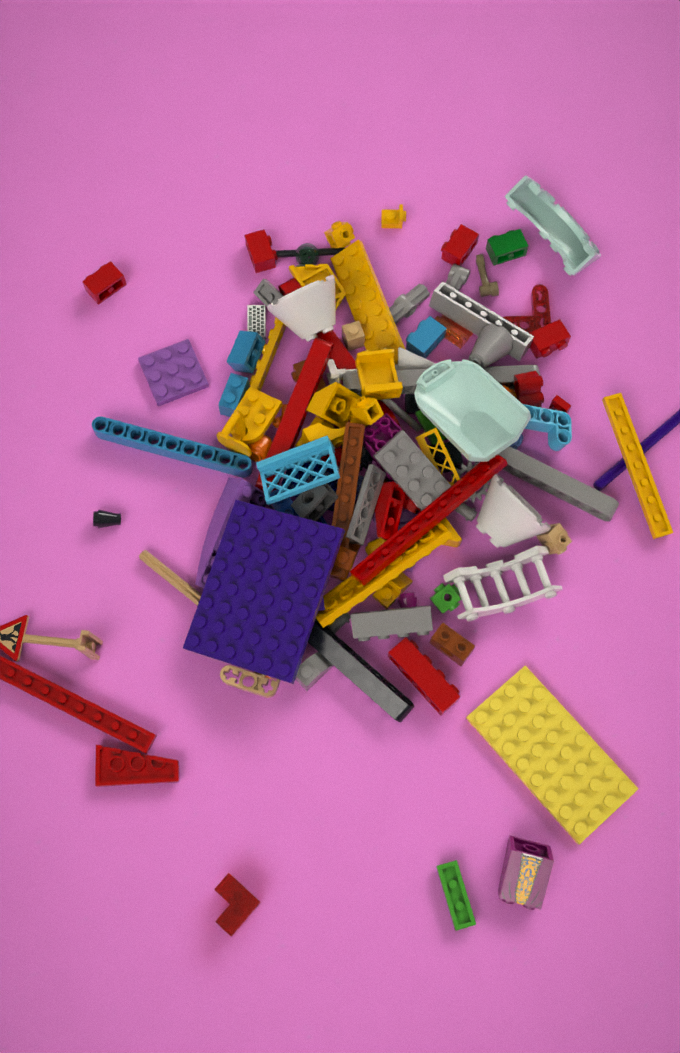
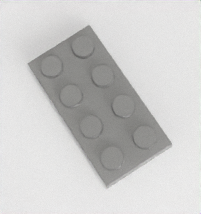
(411, 470)

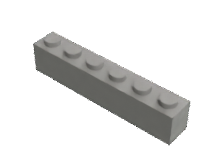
(476, 316)

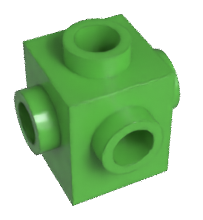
(439, 601)

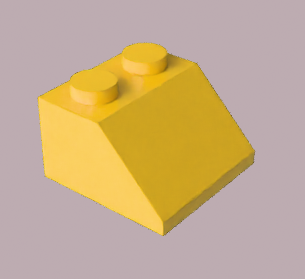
(333, 404)

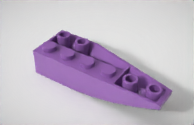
(234, 490)

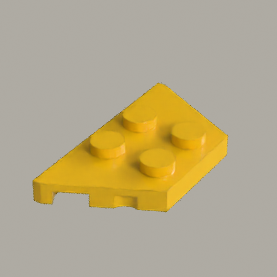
(311, 273)

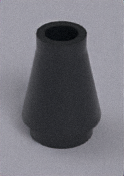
(105, 519)

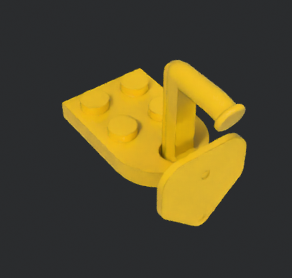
(252, 415)

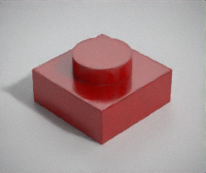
(560, 404)

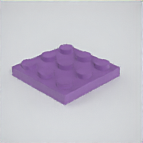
(173, 372)

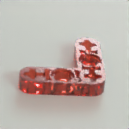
(534, 320)

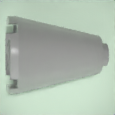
(491, 345)

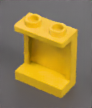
(378, 374)

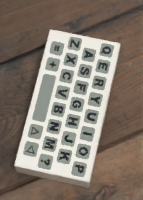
(257, 319)

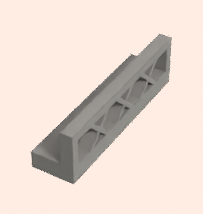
(365, 504)

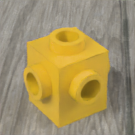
(339, 234)

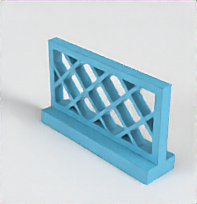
(295, 459)

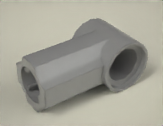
(457, 276)

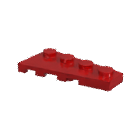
(124, 767)

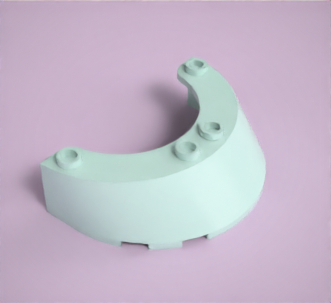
(554, 224)

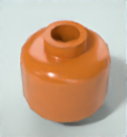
(260, 448)

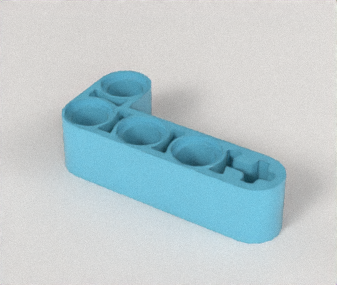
(554, 423)

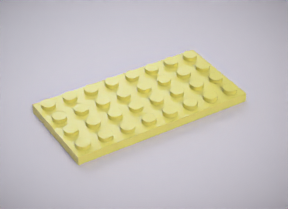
(552, 754)

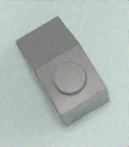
(312, 670)

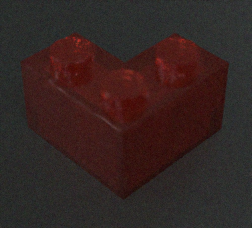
(241, 905)

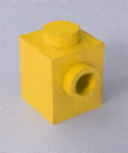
(366, 410)

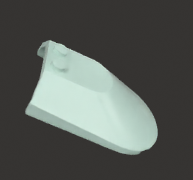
(470, 408)

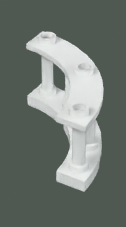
(495, 570)

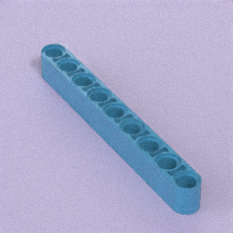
(166, 440)

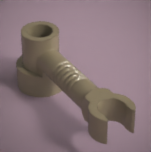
(486, 288)

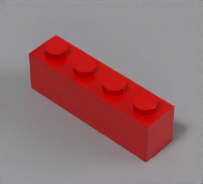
(424, 676)

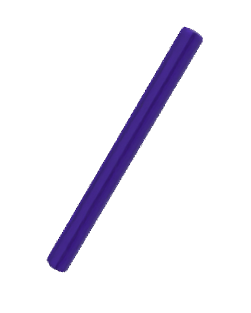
(646, 444)

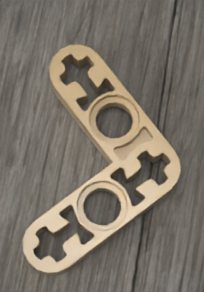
(256, 688)

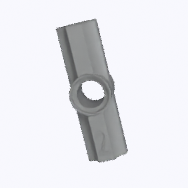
(406, 304)

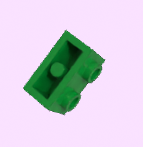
(506, 247)

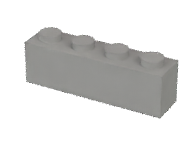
(391, 622)

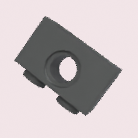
(314, 502)

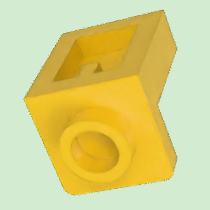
(393, 218)

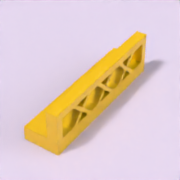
(425, 449)

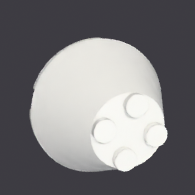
(308, 309)
(508, 515)

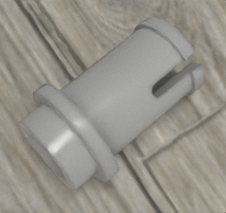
(466, 511)

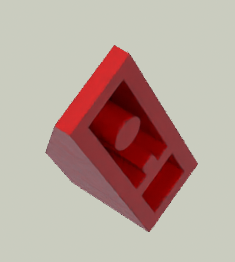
(389, 509)

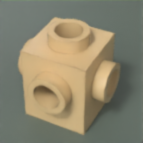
(555, 539)

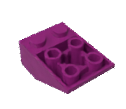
(378, 435)

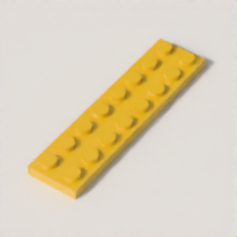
(366, 299)
(351, 592)

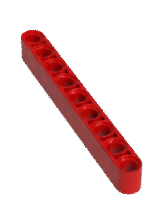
(302, 394)

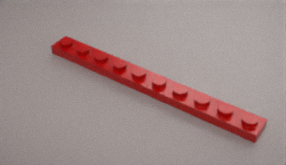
(427, 519)
(76, 706)

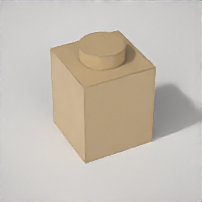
(353, 335)

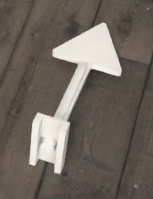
(406, 361)

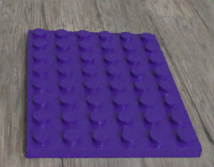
(264, 590)

